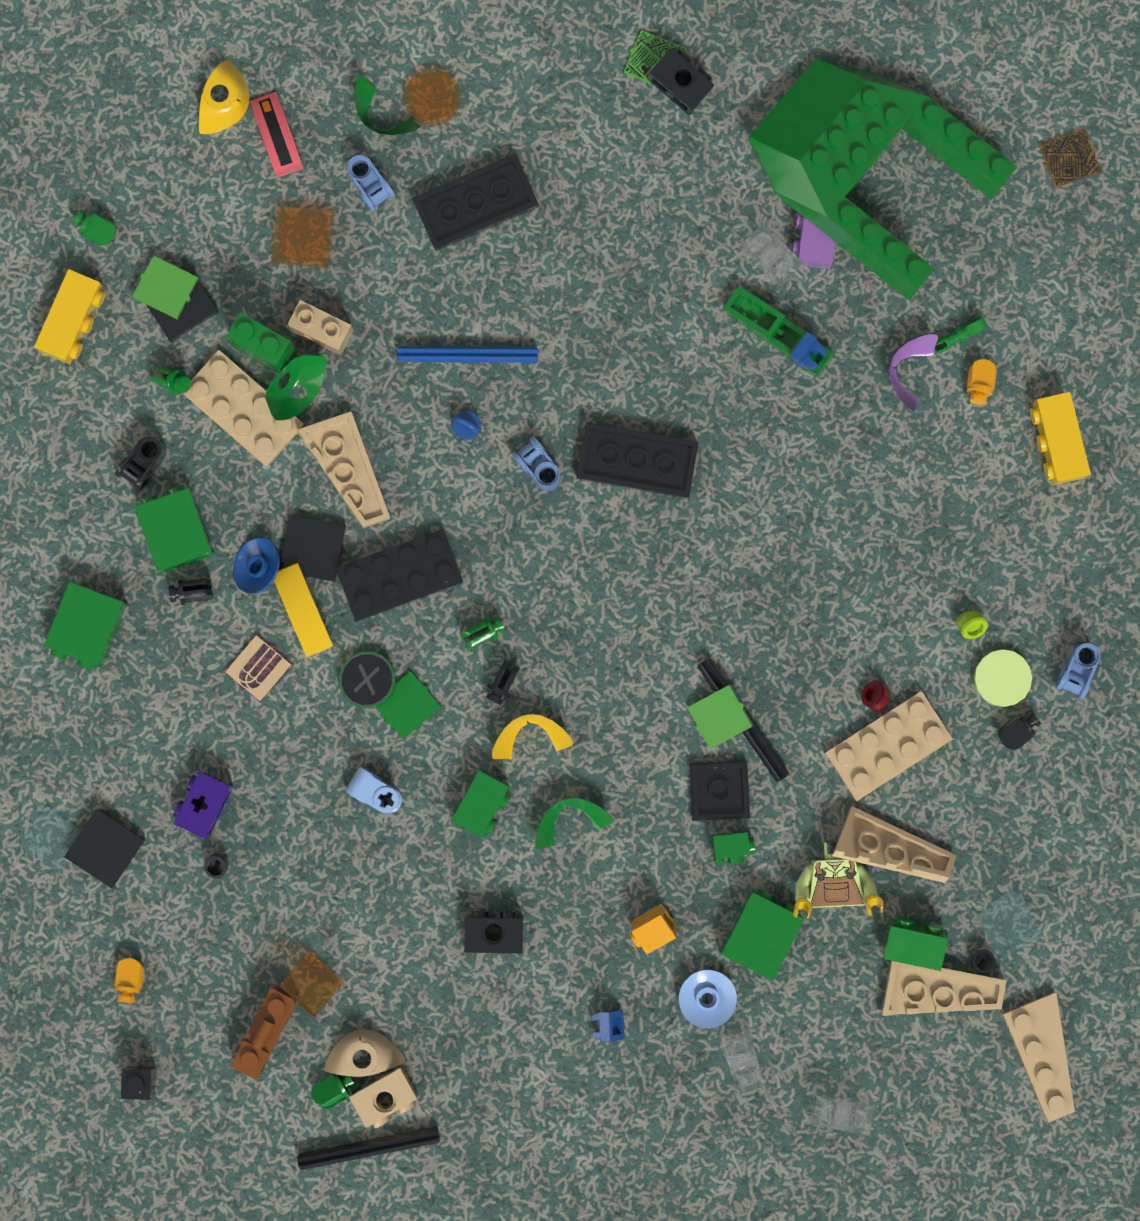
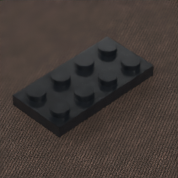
(475, 202)
(637, 460)
(399, 575)

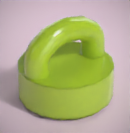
(972, 624)

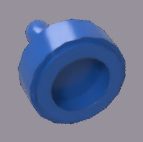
(466, 425)

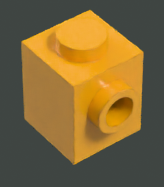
(653, 929)

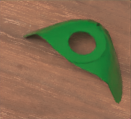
(363, 95)
(303, 370)
(545, 831)

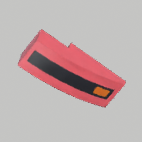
(276, 135)

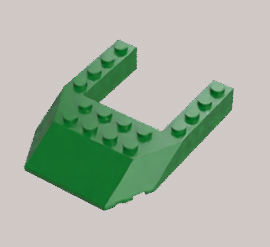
(833, 133)

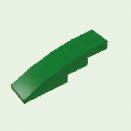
(771, 326)

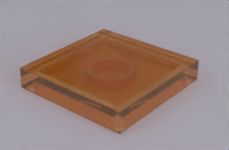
(303, 237)

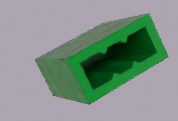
(260, 343)
(174, 529)
(85, 626)
(762, 934)

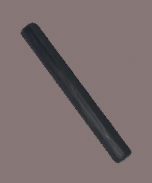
(752, 734)
(368, 1148)

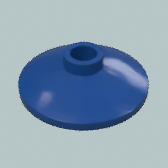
(256, 566)

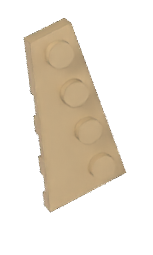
(345, 462)
(889, 847)
(926, 990)
(1041, 1047)

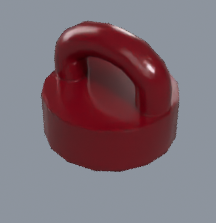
(875, 695)

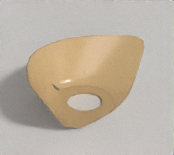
(382, 1051)

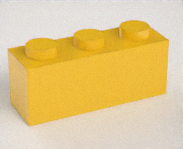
(70, 317)
(1060, 439)

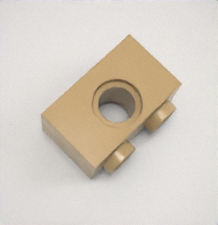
(320, 327)
(371, 1110)

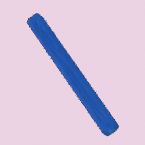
(497, 354)

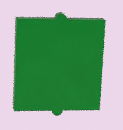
(408, 706)

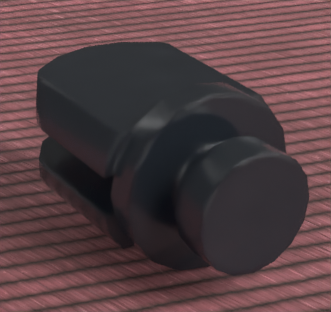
(191, 591)
(497, 693)
(1018, 731)

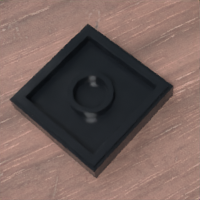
(194, 312)
(314, 546)
(719, 790)
(104, 848)

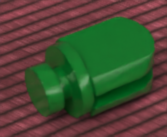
(95, 227)
(175, 382)
(494, 627)
(332, 1090)

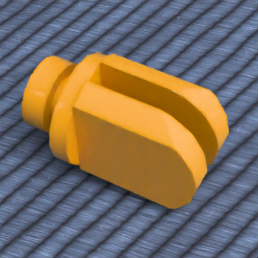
(981, 381)
(128, 979)

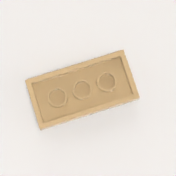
(241, 408)
(888, 746)

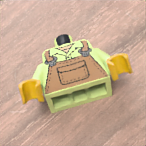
(835, 884)

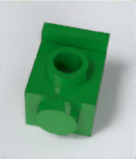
(732, 847)

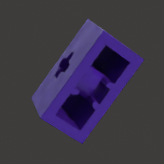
(202, 821)

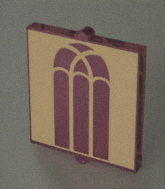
(258, 668)

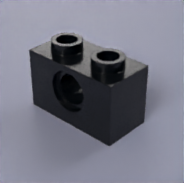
(687, 96)
(477, 940)

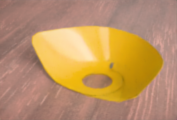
(221, 115)
(504, 743)

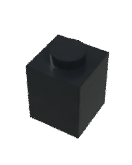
(138, 1082)

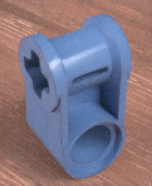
(372, 186)
(535, 460)
(1078, 672)

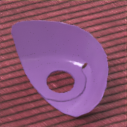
(920, 346)

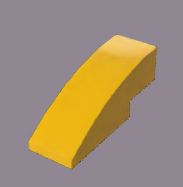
(302, 610)

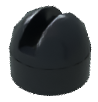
(210, 863)
(979, 957)

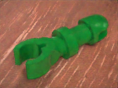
(972, 327)

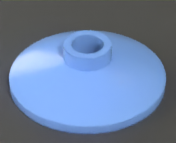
(721, 1006)

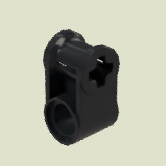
(141, 464)

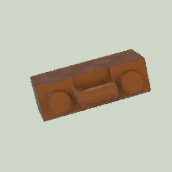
(264, 1033)

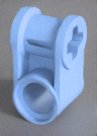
(370, 788)

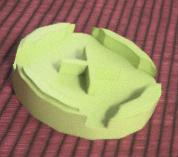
(1002, 678)

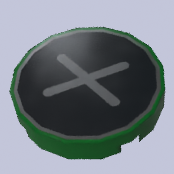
(367, 680)

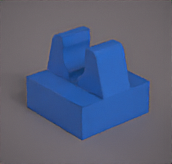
(802, 353)
(610, 1024)

